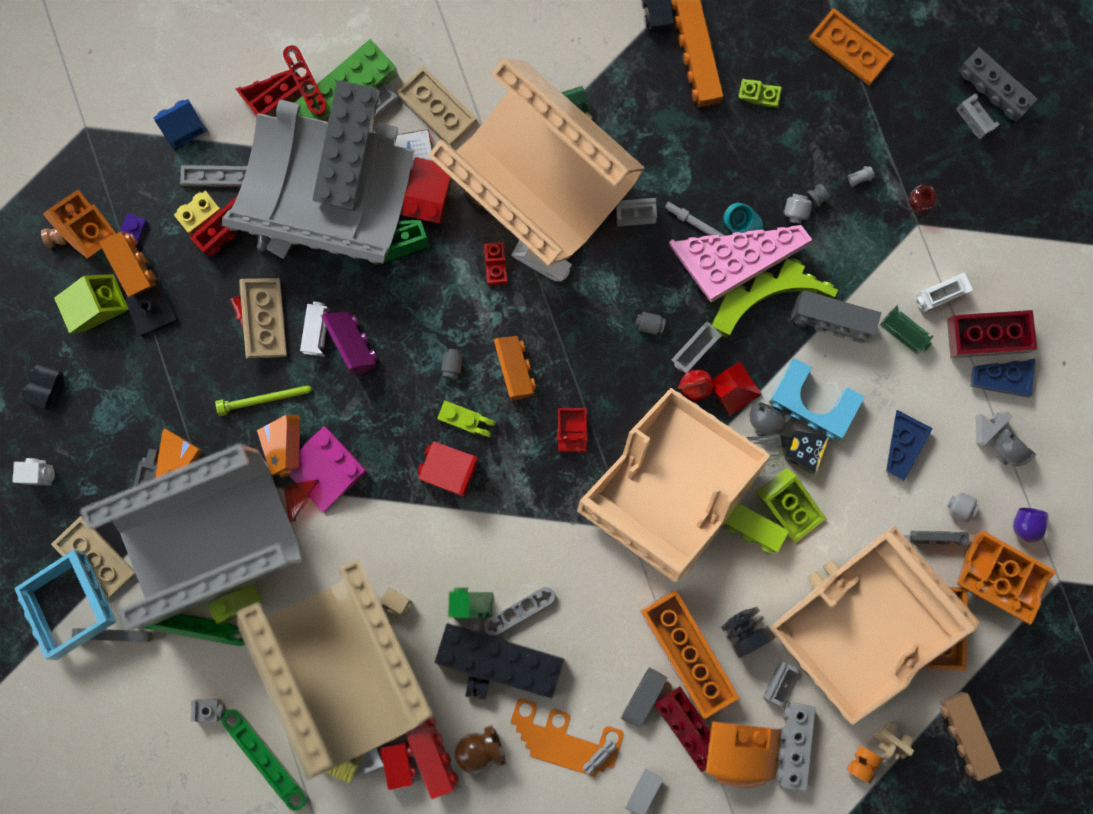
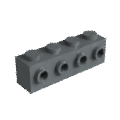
(997, 84)

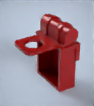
(571, 430)

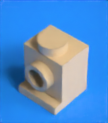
(395, 602)

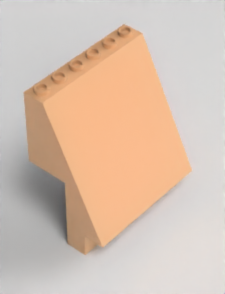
(674, 484)
(874, 625)

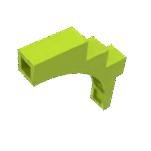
(764, 285)

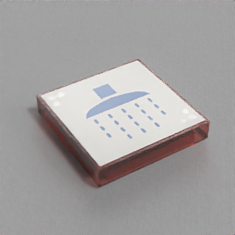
(417, 141)

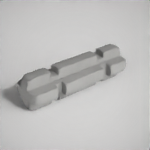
(599, 757)

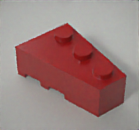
(264, 95)

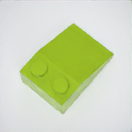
(791, 504)

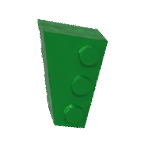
(407, 239)

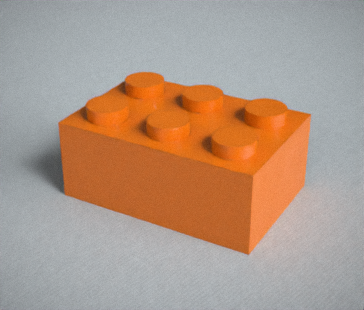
(128, 263)

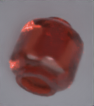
(922, 198)

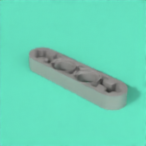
(518, 609)

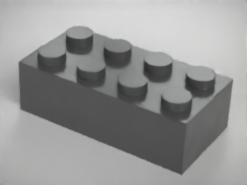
(835, 316)

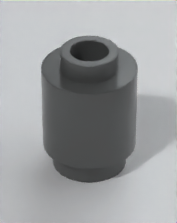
(650, 323)
(452, 364)

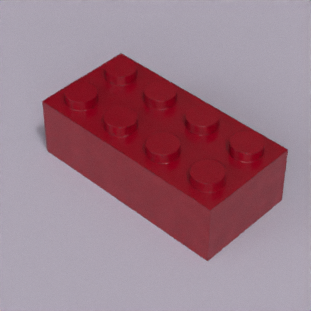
(991, 334)

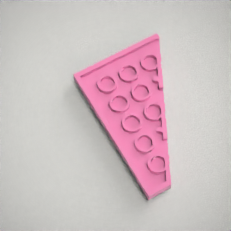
(729, 261)

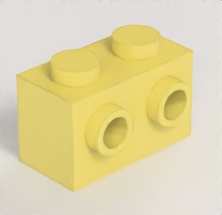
(197, 212)

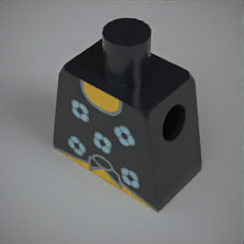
(804, 449)

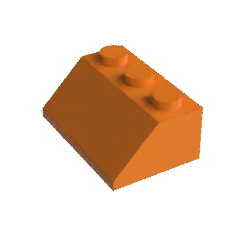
(514, 367)

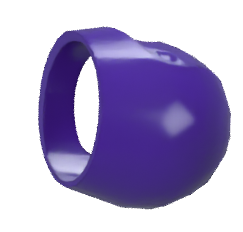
(1030, 524)

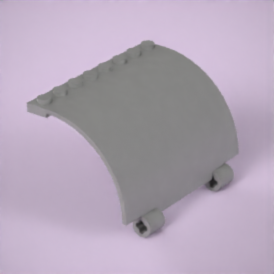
(282, 182)

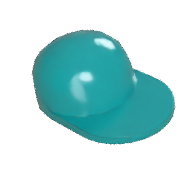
(742, 218)

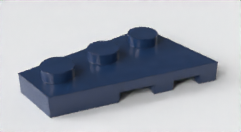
(1007, 378)
(906, 443)

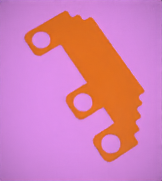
(555, 746)

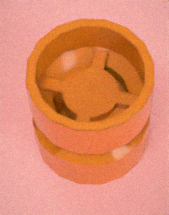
(864, 772)

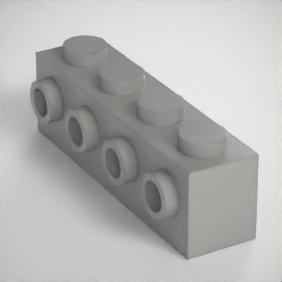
(796, 746)

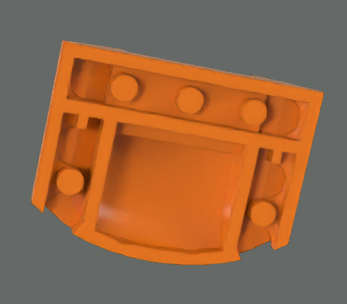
(743, 754)

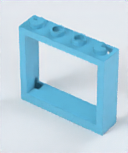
(92, 589)

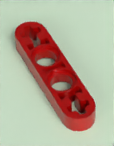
(303, 81)

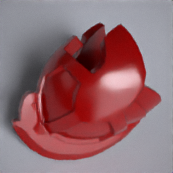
(696, 385)

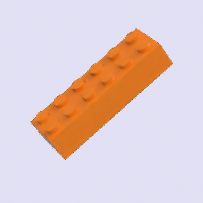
(689, 654)

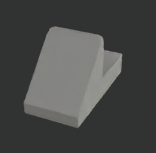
(986, 430)

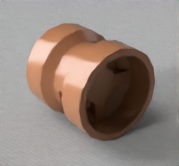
(51, 238)

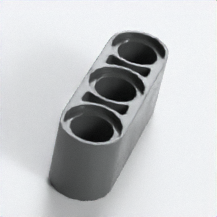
(644, 698)

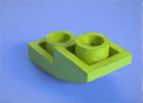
(760, 94)

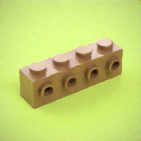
(970, 736)

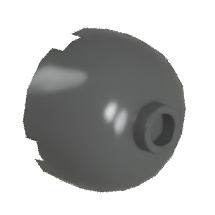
(767, 419)
(1012, 449)

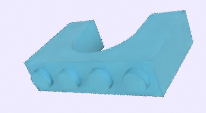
(788, 398)

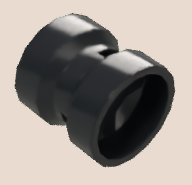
(480, 692)

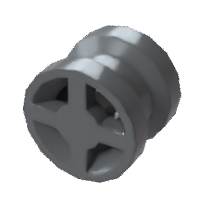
(818, 196)

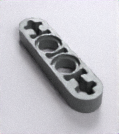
(119, 635)

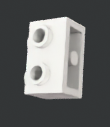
(33, 472)

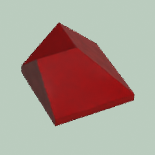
(735, 389)

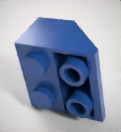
(180, 123)

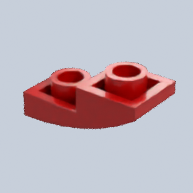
(495, 264)

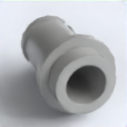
(861, 176)

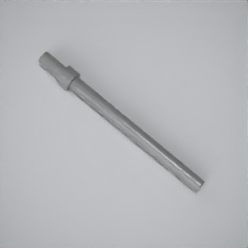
(682, 214)

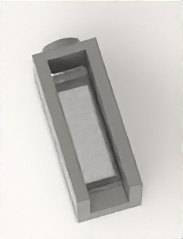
(696, 347)

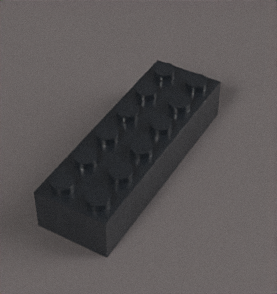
(499, 660)

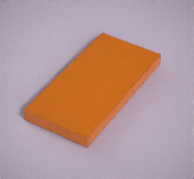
(851, 46)

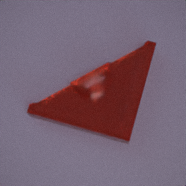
(297, 497)

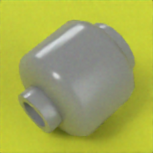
(798, 208)
(963, 507)

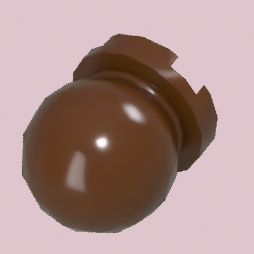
(479, 751)

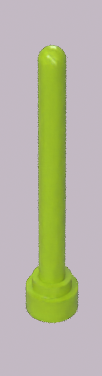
(224, 407)

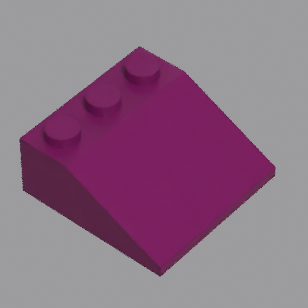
(350, 342)

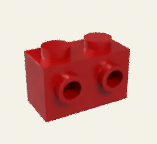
(398, 765)

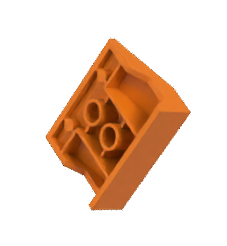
(1004, 576)

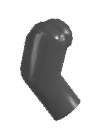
(263, 242)

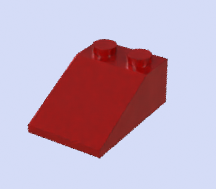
(426, 191)

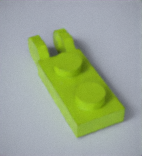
(464, 418)

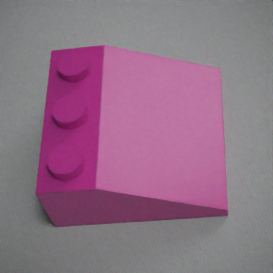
(329, 462)

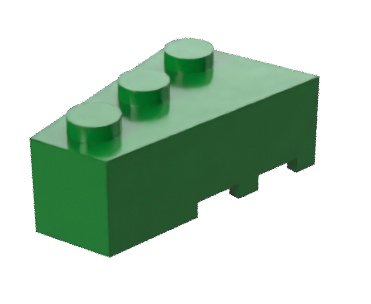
(469, 604)

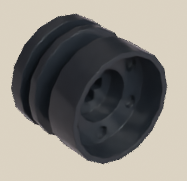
(747, 631)

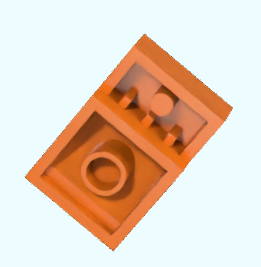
(79, 223)

